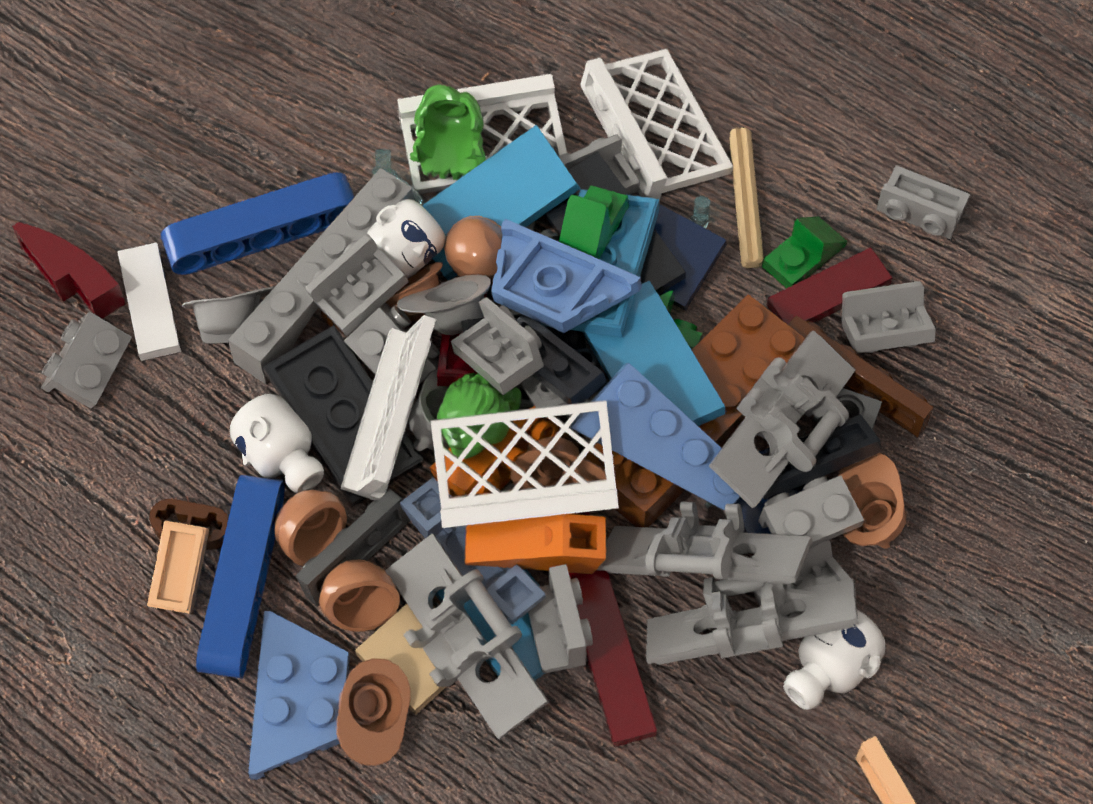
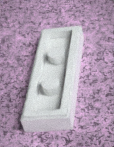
(149, 301)

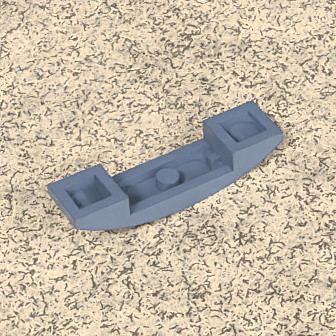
(509, 587)

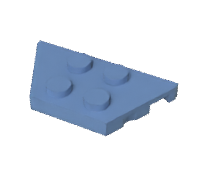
(555, 280)
(294, 695)

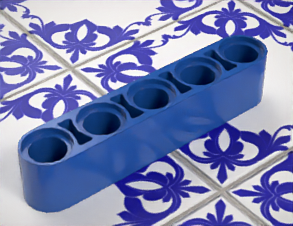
(256, 223)
(240, 577)

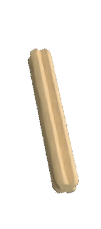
(746, 198)

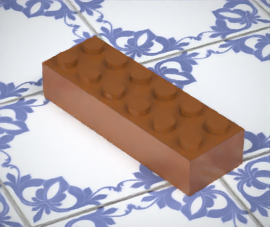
(733, 360)

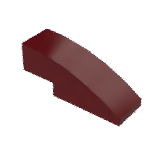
(70, 270)

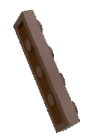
(899, 404)

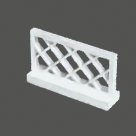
(493, 100)
(616, 118)
(388, 410)
(525, 502)

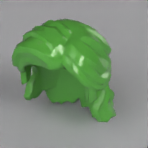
(448, 133)
(470, 397)

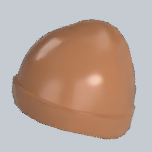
(473, 246)
(309, 524)
(358, 596)

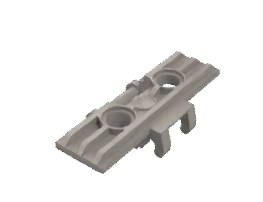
(771, 410)
(706, 549)
(677, 635)
(455, 641)

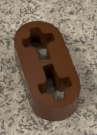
(190, 514)

